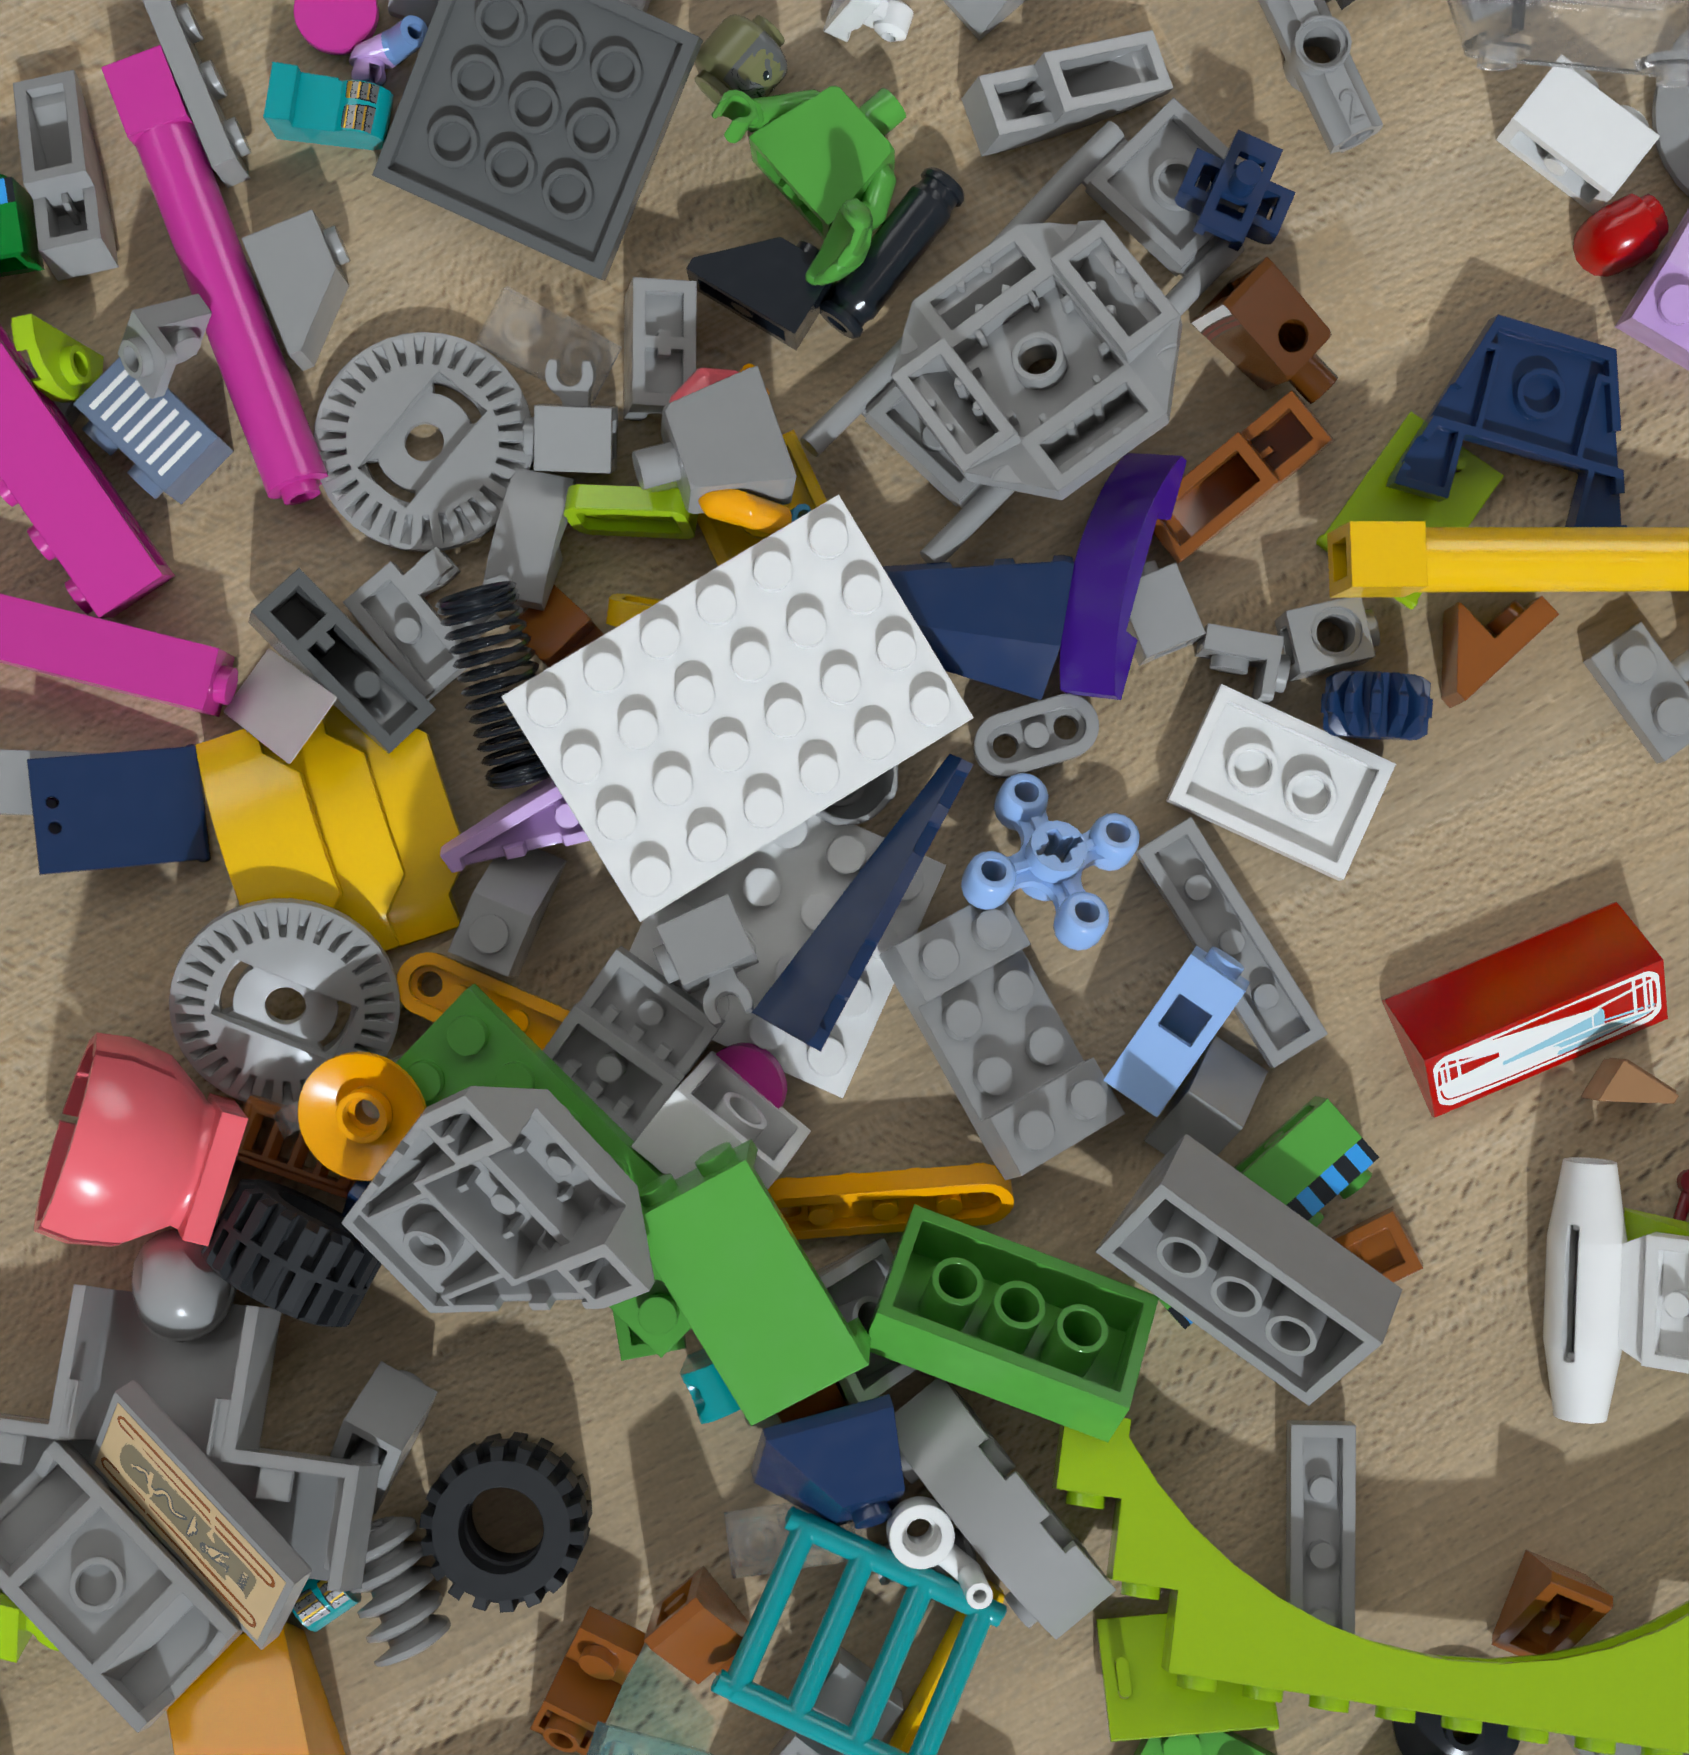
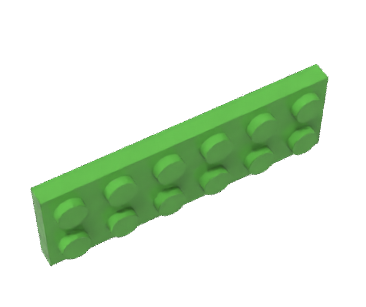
(485, 1048)

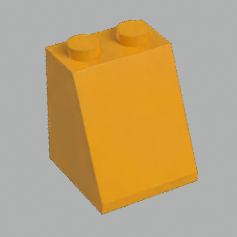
(257, 1703)

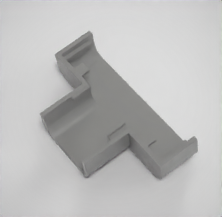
(219, 1398)

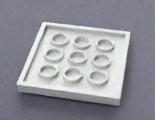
(780, 902)

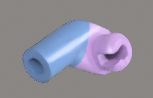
(387, 50)

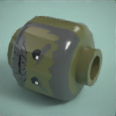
(741, 58)

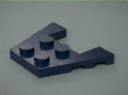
(1534, 399)

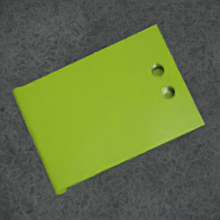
(1380, 503)
(1152, 1701)

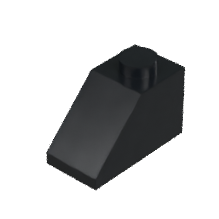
(764, 285)

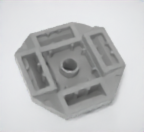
(1031, 298)

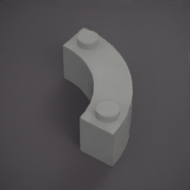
(999, 1514)

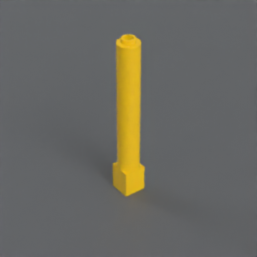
(1412, 558)

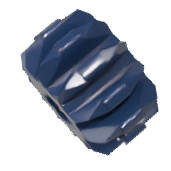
(1376, 705)

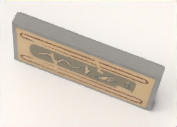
(198, 1514)

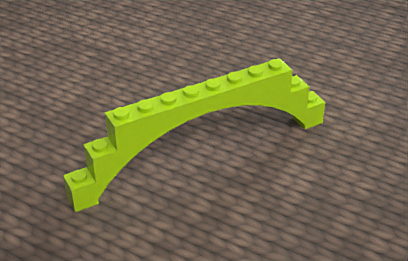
(1242, 1633)

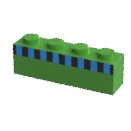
(1307, 1164)

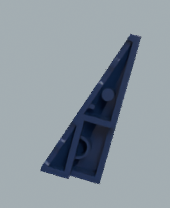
(991, 620)
(831, 961)

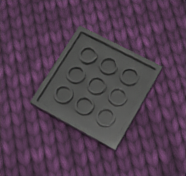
(539, 119)

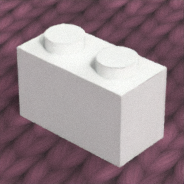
(1578, 137)

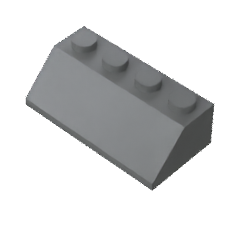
(1251, 1271)

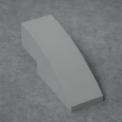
(1065, 91)
(64, 176)

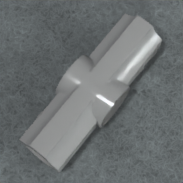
(1330, 89)

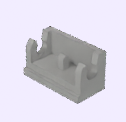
(657, 342)

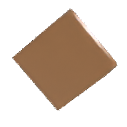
(1626, 1082)

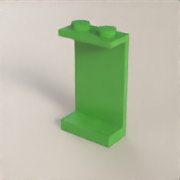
(747, 1284)

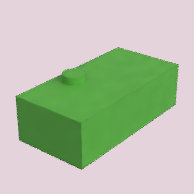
(1012, 1323)

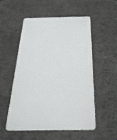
(280, 705)

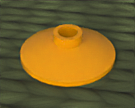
(334, 1117)

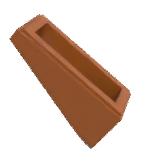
(269, 1160)

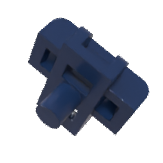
(1240, 184)

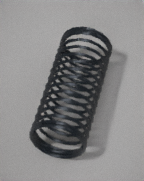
(469, 606)

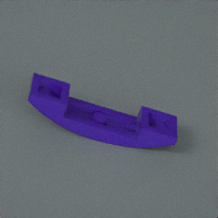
(1108, 570)

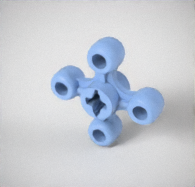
(1050, 861)

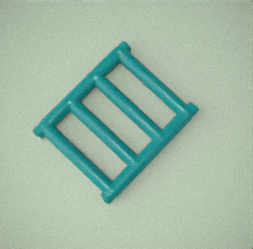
(863, 1558)

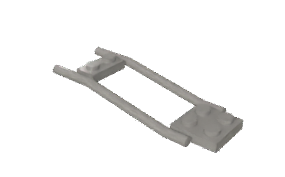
(1136, 188)

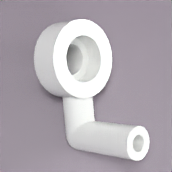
(936, 1547)

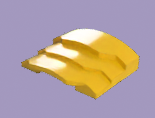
(337, 826)

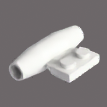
(1607, 1293)

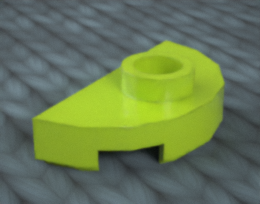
(61, 362)

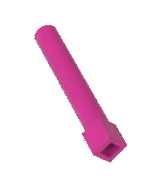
(217, 271)

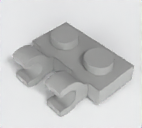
(406, 625)

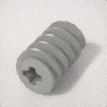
(399, 1593)

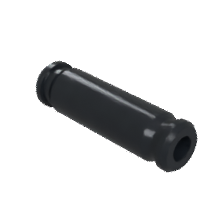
(893, 252)

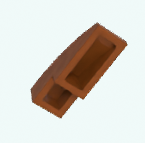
(1242, 474)

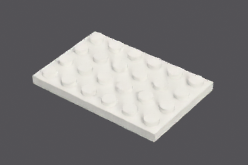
(737, 707)

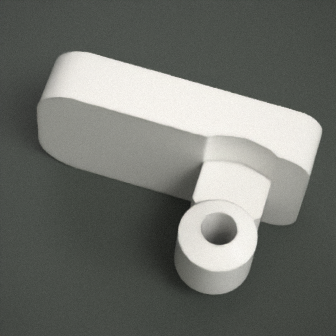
(888, 18)

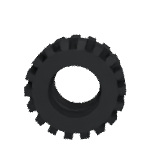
(290, 1254)
(473, 1563)

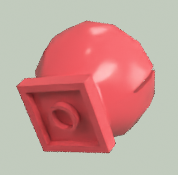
(141, 1150)

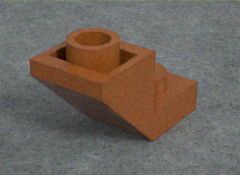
(588, 1681)

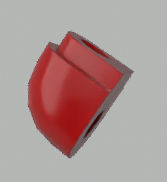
(1620, 235)

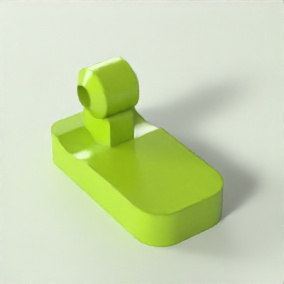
(629, 511)

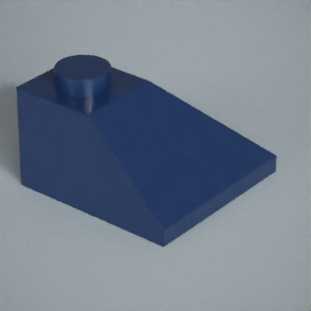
(836, 1463)

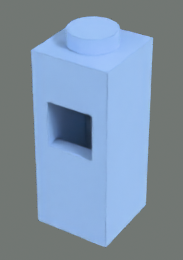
(1178, 1028)

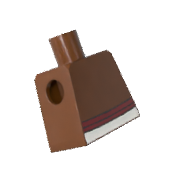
(1268, 331)

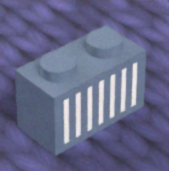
(160, 434)

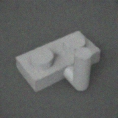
(1646, 689)

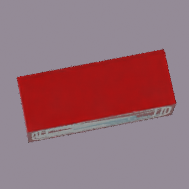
(1529, 1007)

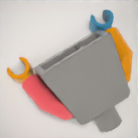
(724, 451)

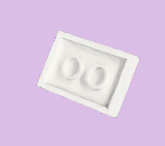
(1280, 782)

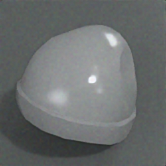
(178, 1290)

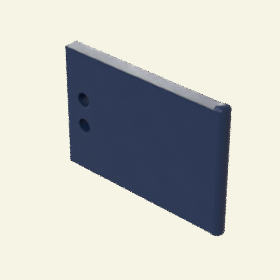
(118, 810)

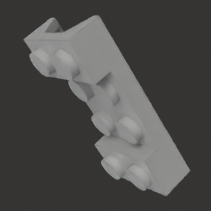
(1000, 1038)
(106, 1588)

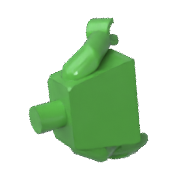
(825, 162)

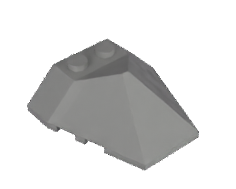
(504, 1204)

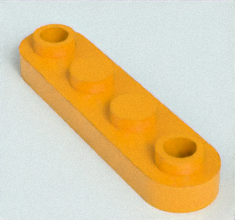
(531, 1013)
(885, 1199)

